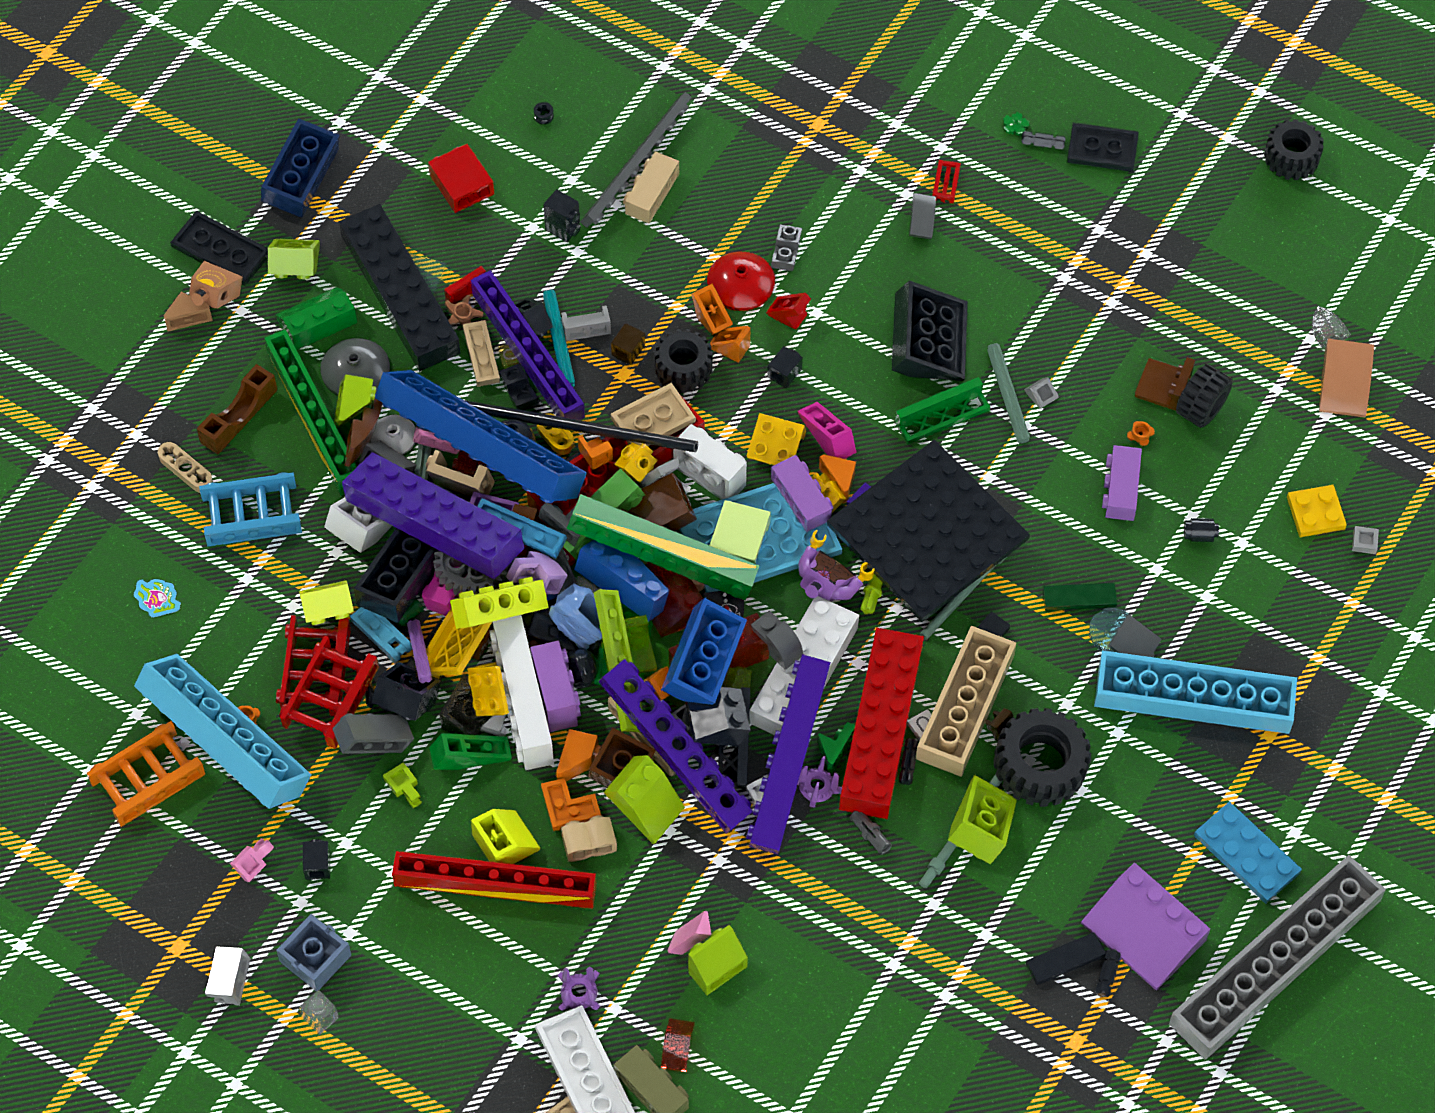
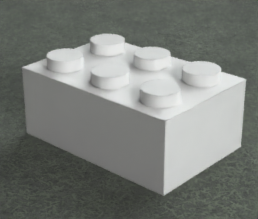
(712, 464)

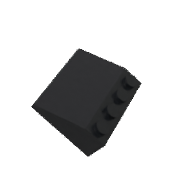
(929, 333)

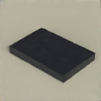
(1103, 147)

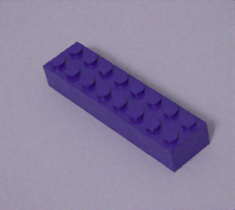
(433, 515)

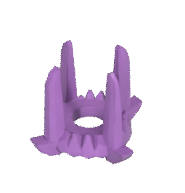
(816, 794)
(569, 982)

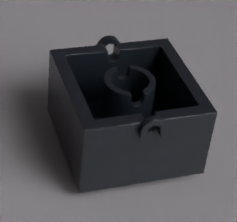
(402, 692)

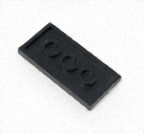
(220, 245)

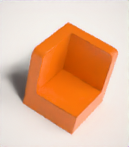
(595, 451)

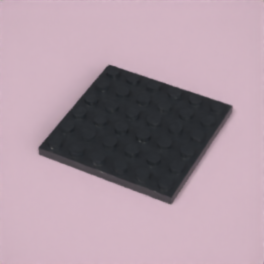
(928, 530)

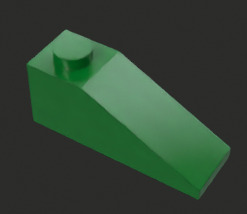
(468, 751)

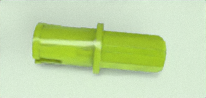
(871, 595)

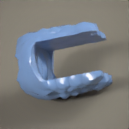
(577, 616)

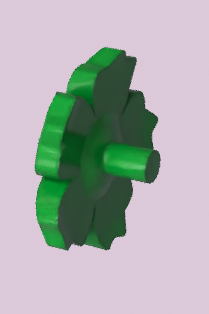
(1015, 124)

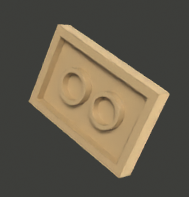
(656, 413)

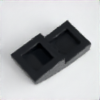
(518, 387)

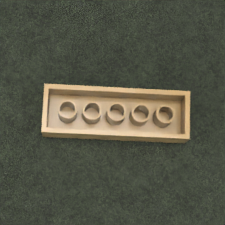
(966, 701)

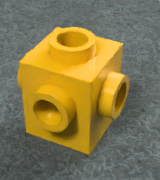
(636, 461)

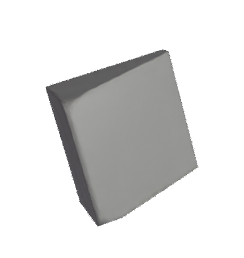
(1042, 392)
(493, 725)

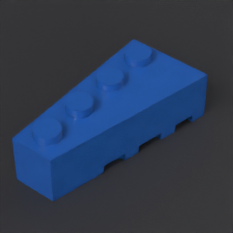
(626, 573)

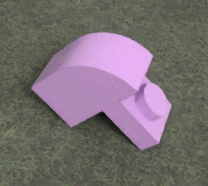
(539, 567)

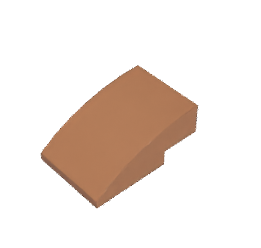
(1346, 378)

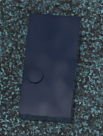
(300, 168)

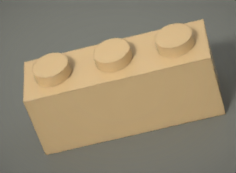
(651, 187)

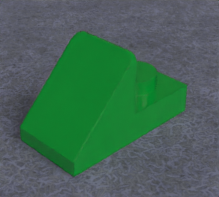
(835, 748)

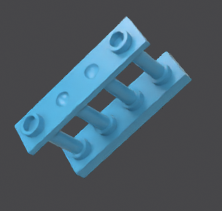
(251, 529)

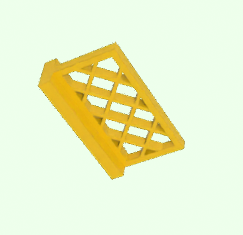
(451, 640)

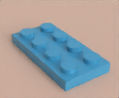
(1247, 852)

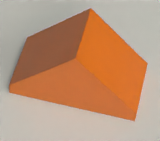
(710, 309)
(732, 342)
(840, 471)

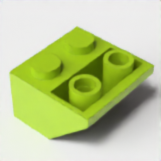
(716, 959)

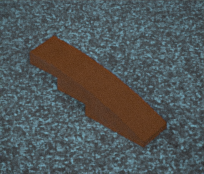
(362, 432)

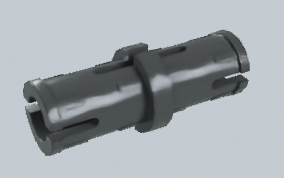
(880, 843)

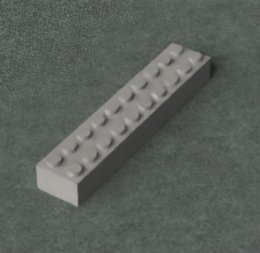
(1276, 957)

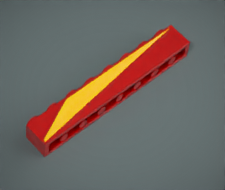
(494, 879)

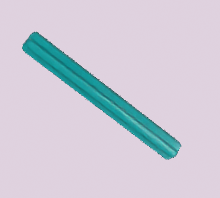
(558, 335)

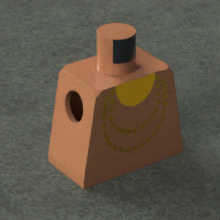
(214, 285)

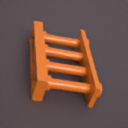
(151, 795)

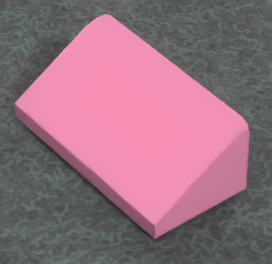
(427, 438)
(690, 934)

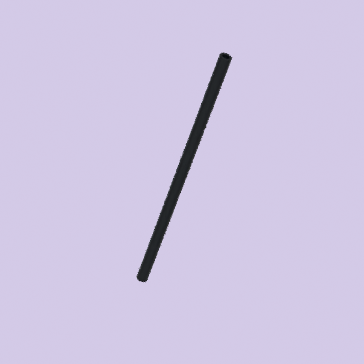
(587, 427)

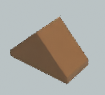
(185, 313)

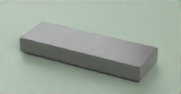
(659, 473)

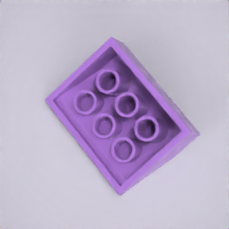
(1146, 926)

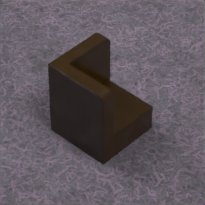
(628, 344)

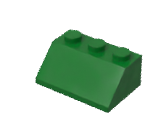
(318, 317)

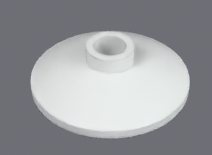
(400, 440)

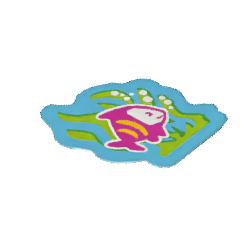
(156, 597)

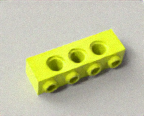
(467, 611)

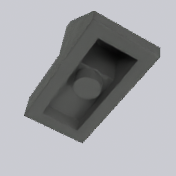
(554, 517)

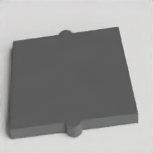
(1134, 639)

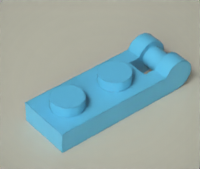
(381, 633)

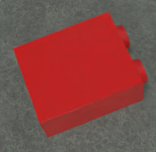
(461, 178)

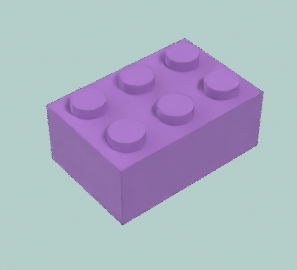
(556, 686)

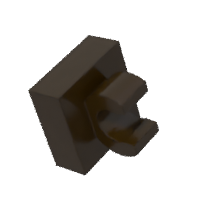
(999, 722)

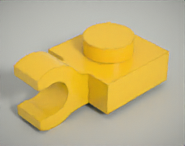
(830, 490)

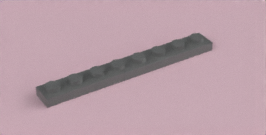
(632, 167)

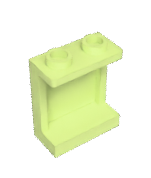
(741, 530)

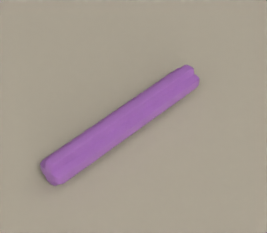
(419, 651)

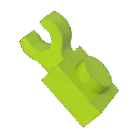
(403, 782)

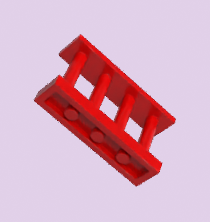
(339, 634)
(354, 690)

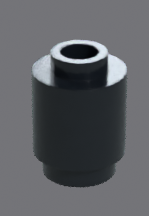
(1201, 529)

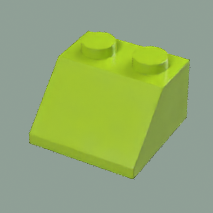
(293, 258)
(352, 398)

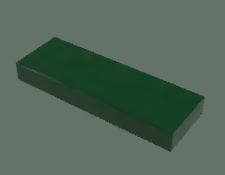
(1079, 596)

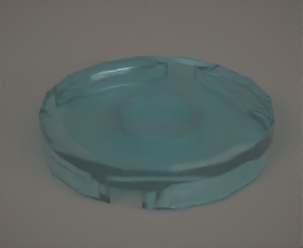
(1103, 627)

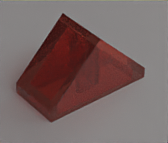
(677, 1044)

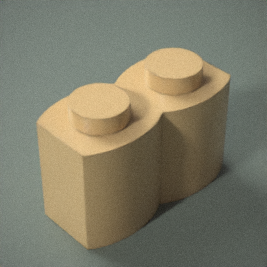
(588, 838)

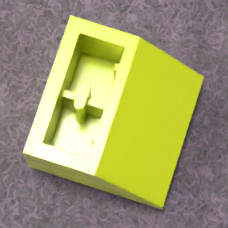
(326, 602)
(503, 836)

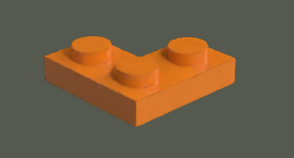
(563, 808)

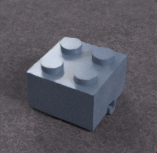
(314, 952)

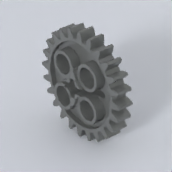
(455, 578)

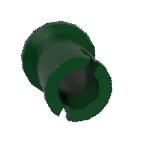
(413, 610)

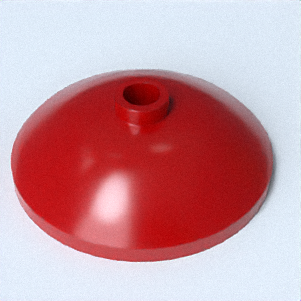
(745, 289)

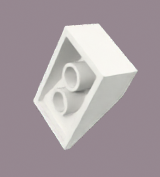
(355, 525)

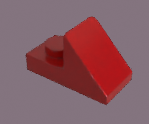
(790, 309)

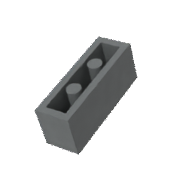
(372, 733)

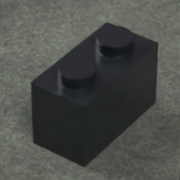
(562, 216)

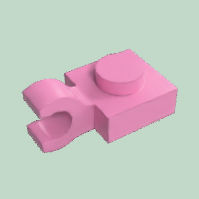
(250, 860)

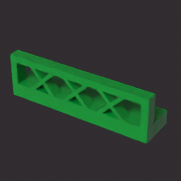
(941, 403)

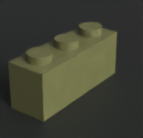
(649, 1083)

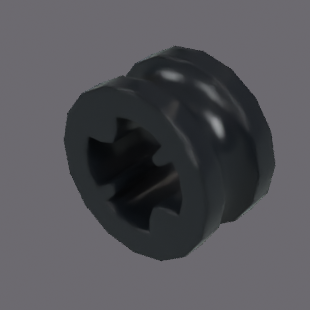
(543, 119)

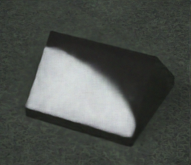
(459, 714)

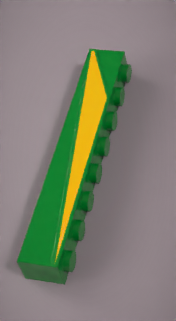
(309, 406)
(663, 547)

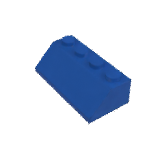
(704, 653)

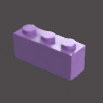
(1122, 482)
(801, 493)

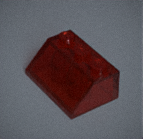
(679, 603)

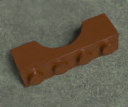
(254, 392)

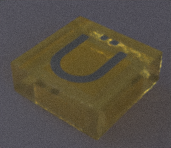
(507, 357)

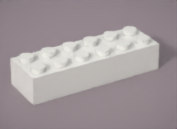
(823, 635)
(522, 693)

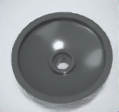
(370, 362)

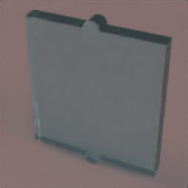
(430, 270)

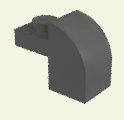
(780, 638)

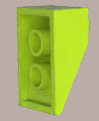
(645, 797)
(983, 820)

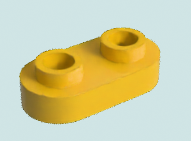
(555, 437)

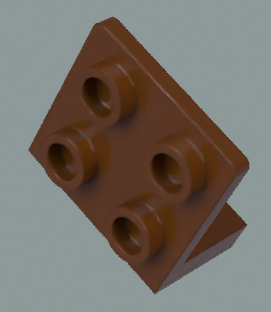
(1164, 382)

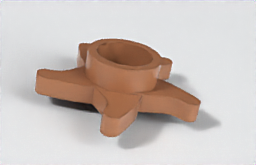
(462, 312)

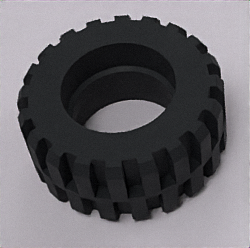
(1035, 784)

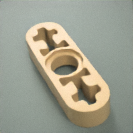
(182, 458)

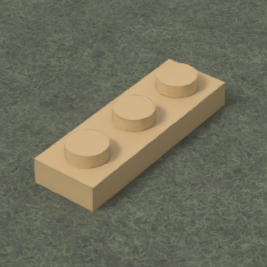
(481, 353)

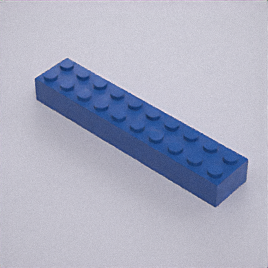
(480, 436)

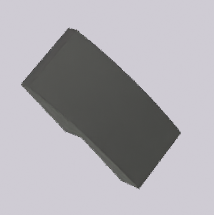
(922, 216)
(786, 247)

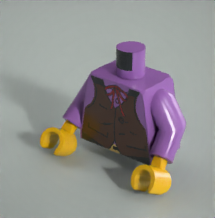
(826, 576)

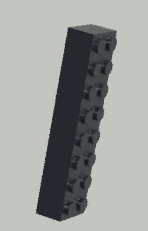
(399, 287)

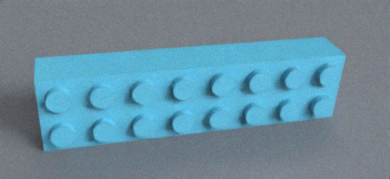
(1196, 692)
(222, 730)

